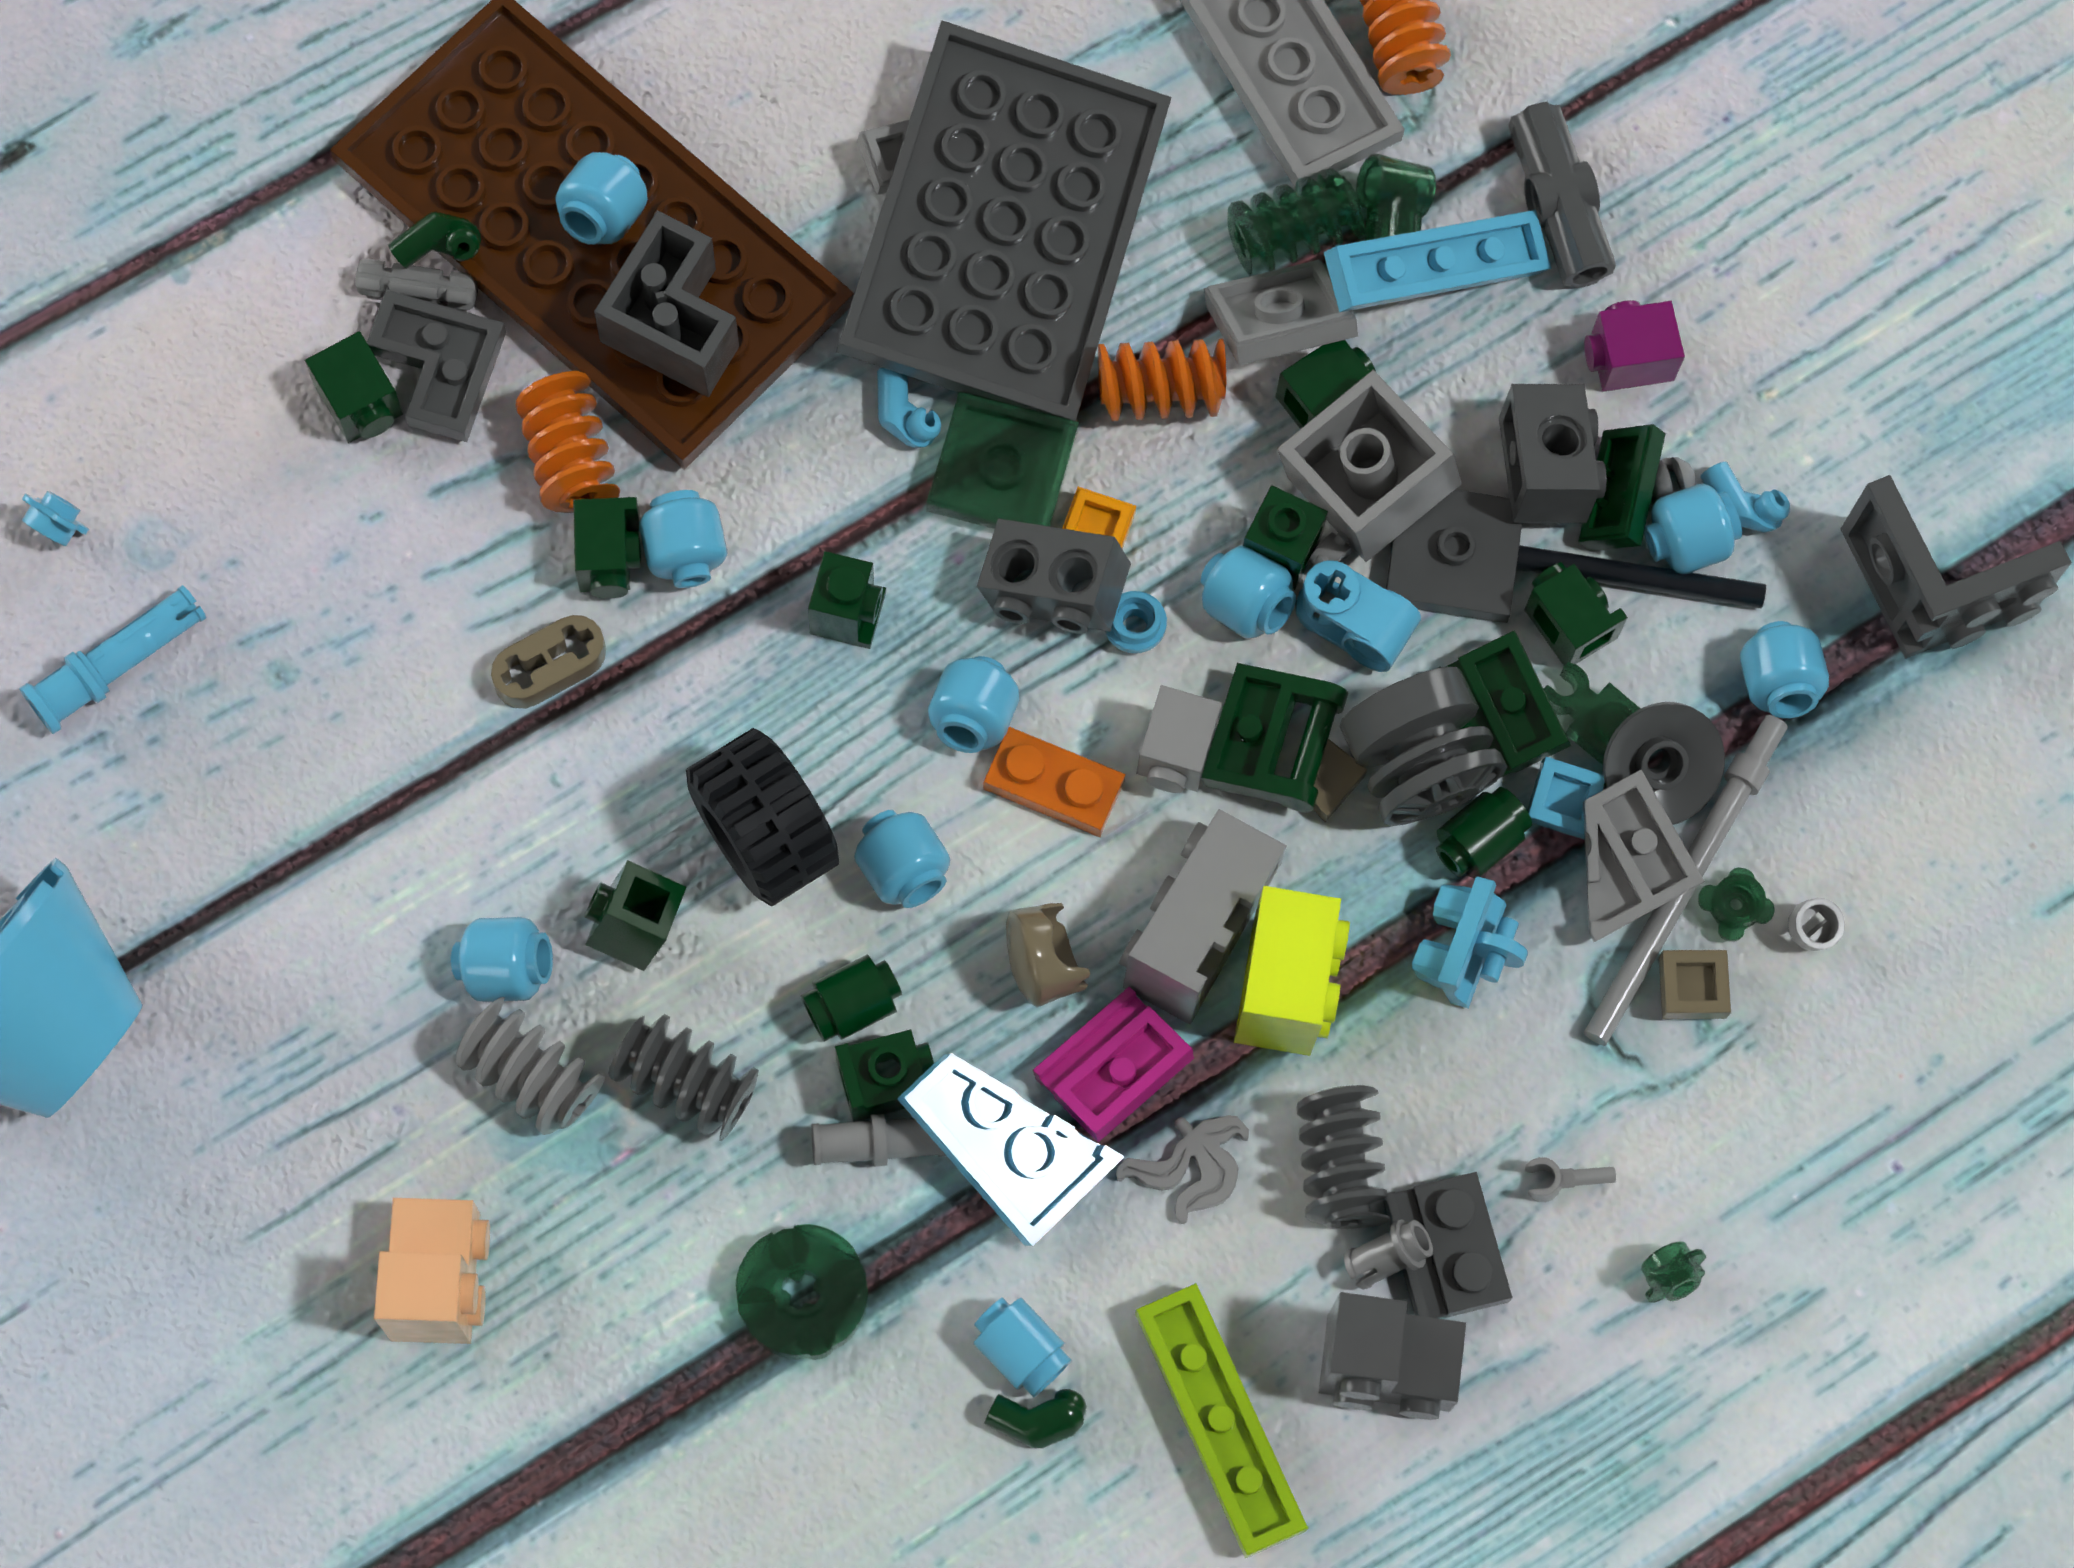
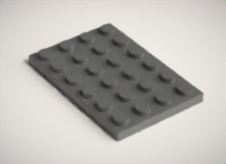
(1004, 224)

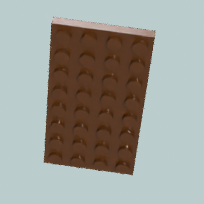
(490, 140)

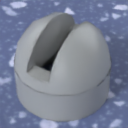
(1663, 484)
(1822, 935)

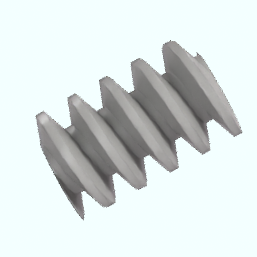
(526, 1070)

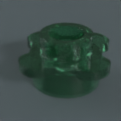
(1745, 888)
(1673, 1272)

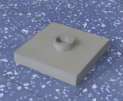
(1279, 312)

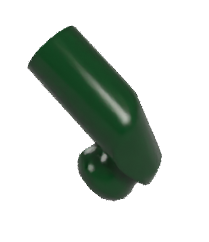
(437, 233)
(1042, 1424)

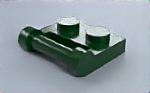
(1254, 731)

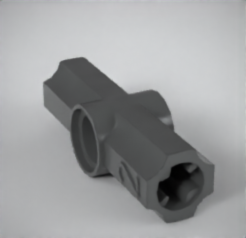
(1562, 194)

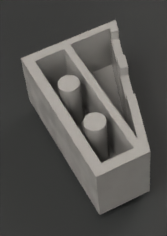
(1200, 914)

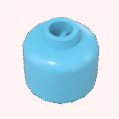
(601, 198)
(1693, 528)
(683, 538)
(1247, 592)
(1784, 669)
(973, 704)
(902, 858)
(502, 959)

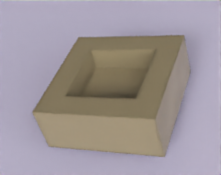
(1694, 984)

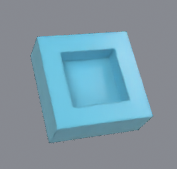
(1560, 796)

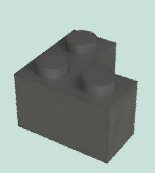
(657, 310)
(1390, 1357)

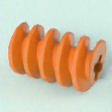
(1406, 44)
(1162, 379)
(560, 441)

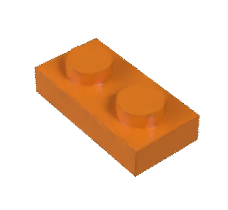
(1054, 781)

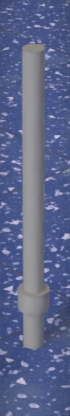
(1743, 779)

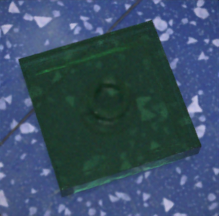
(1001, 463)

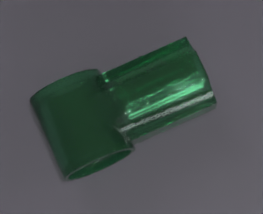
(1394, 195)

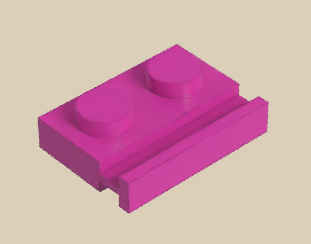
(1113, 1064)

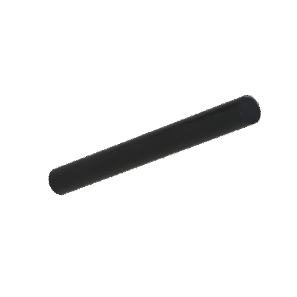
(1647, 577)

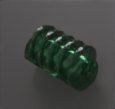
(1293, 218)

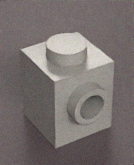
(1178, 740)

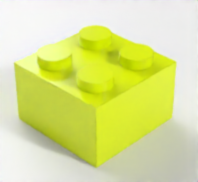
(1288, 970)

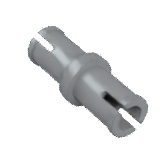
(871, 1140)

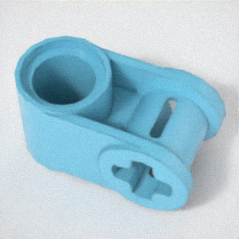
(1361, 618)

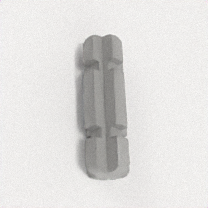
(418, 282)

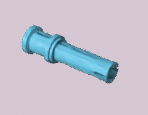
(87, 675)

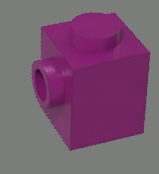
(1634, 345)

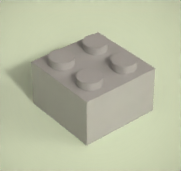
(1370, 465)

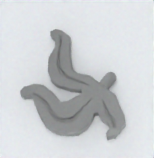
(1216, 1165)

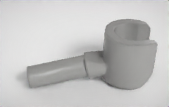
(1566, 1177)

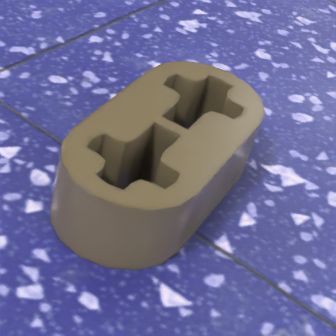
(541, 649)

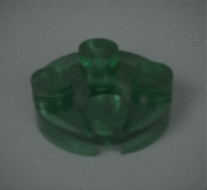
(791, 1255)

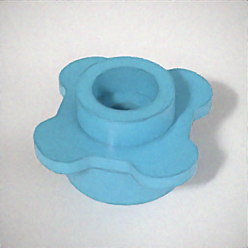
(53, 517)

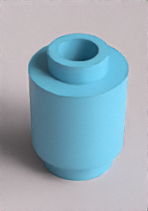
(1021, 1345)

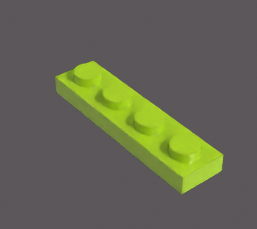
(1221, 1420)

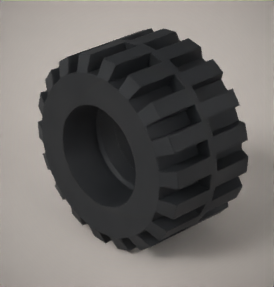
(762, 816)

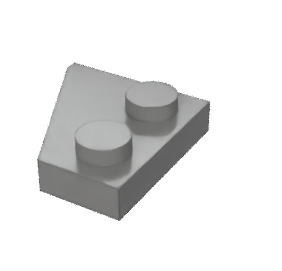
(1631, 856)

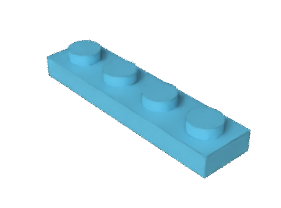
(1437, 260)

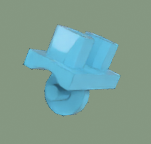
(1479, 945)

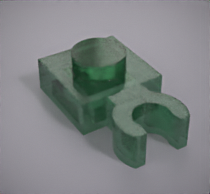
(1594, 714)

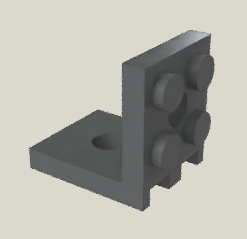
(1912, 591)

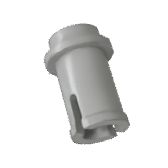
(1400, 1248)

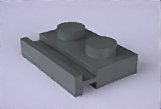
(1465, 1259)

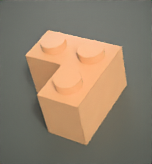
(429, 1274)

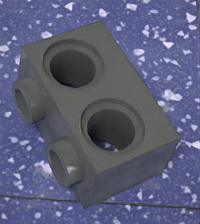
(1058, 563)

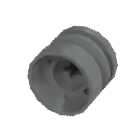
(1421, 742)

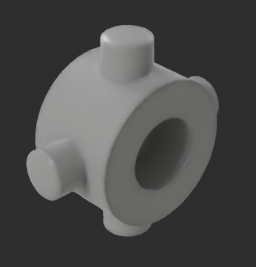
(1332, 549)

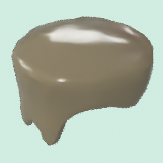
(1042, 955)

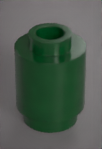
(1483, 833)
(851, 998)

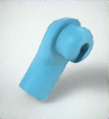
(900, 416)
(1755, 511)

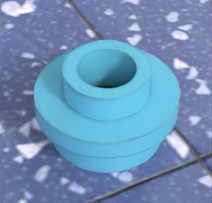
(1143, 606)

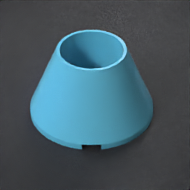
(59, 994)

